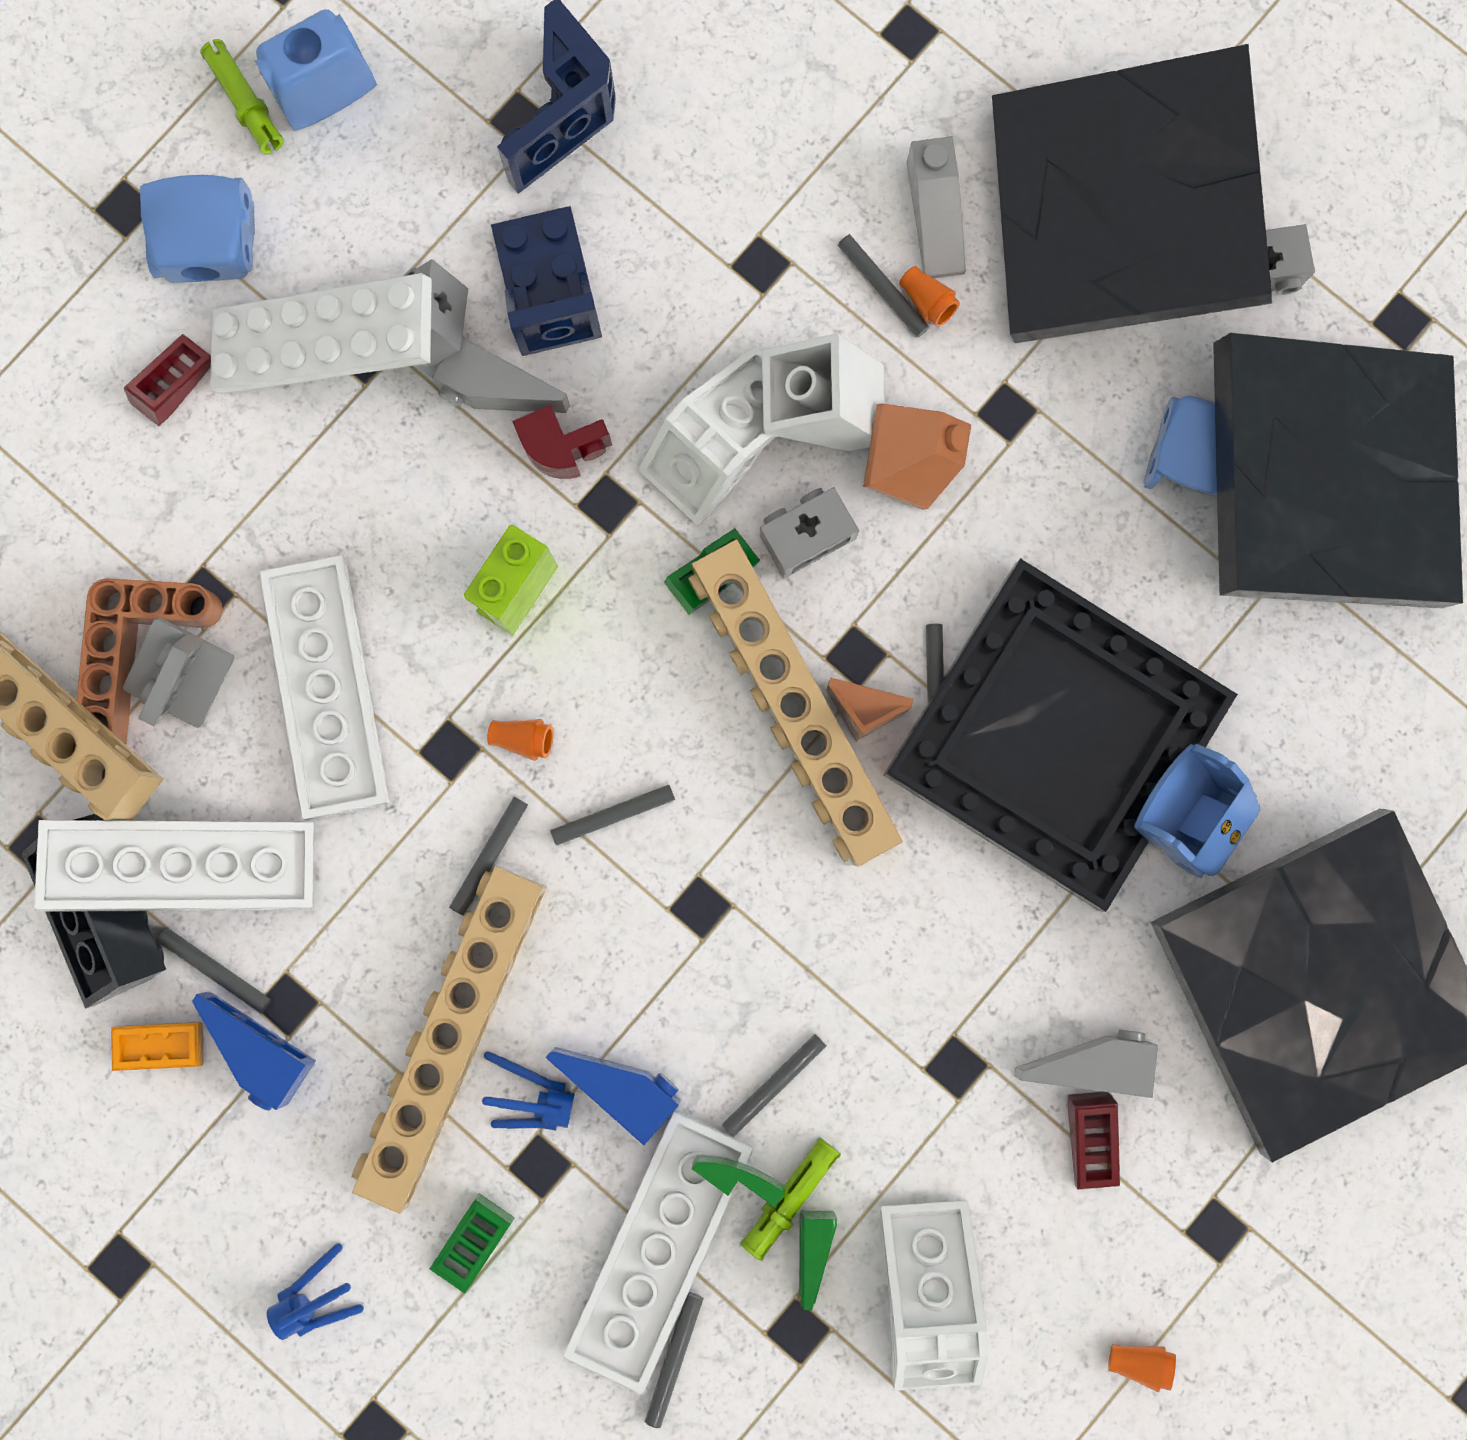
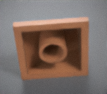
(915, 453)

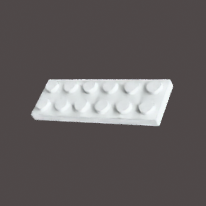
(322, 334)
(324, 687)
(173, 865)
(654, 1256)

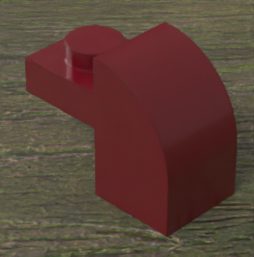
(555, 452)

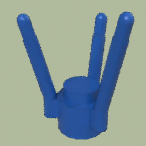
(551, 1109)
(295, 1313)

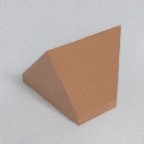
(865, 707)

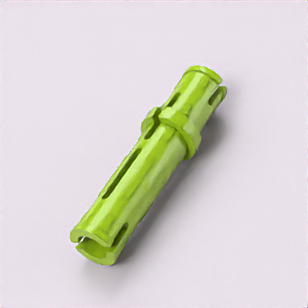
(251, 111)
(797, 1190)

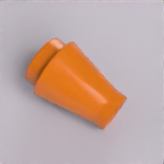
(931, 297)
(523, 737)
(1144, 1364)

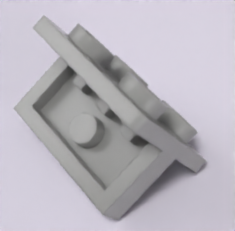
(176, 674)

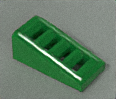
(491, 1214)
(815, 1241)

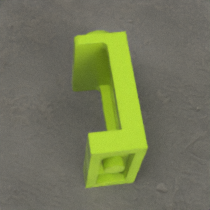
(511, 579)

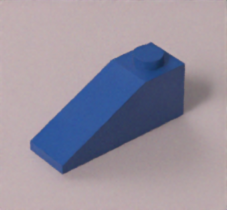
(256, 1056)
(624, 1092)

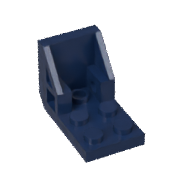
(579, 102)
(545, 281)

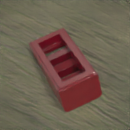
(168, 400)
(1090, 1105)

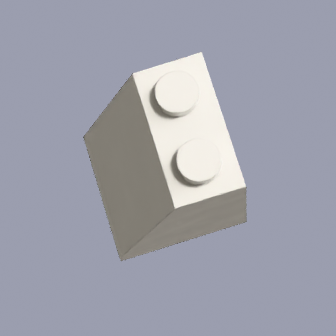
(822, 392)

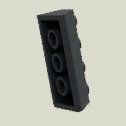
(103, 948)

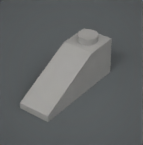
(937, 206)
(492, 383)
(1103, 1064)

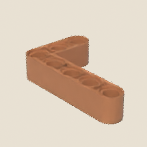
(123, 622)

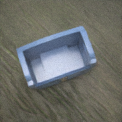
(314, 69)
(198, 228)
(1185, 446)
(1199, 811)

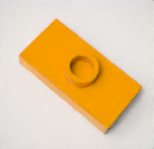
(157, 1046)

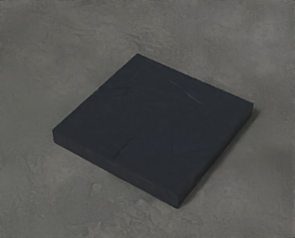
(1131, 196)
(1336, 473)
(1057, 733)
(1323, 983)

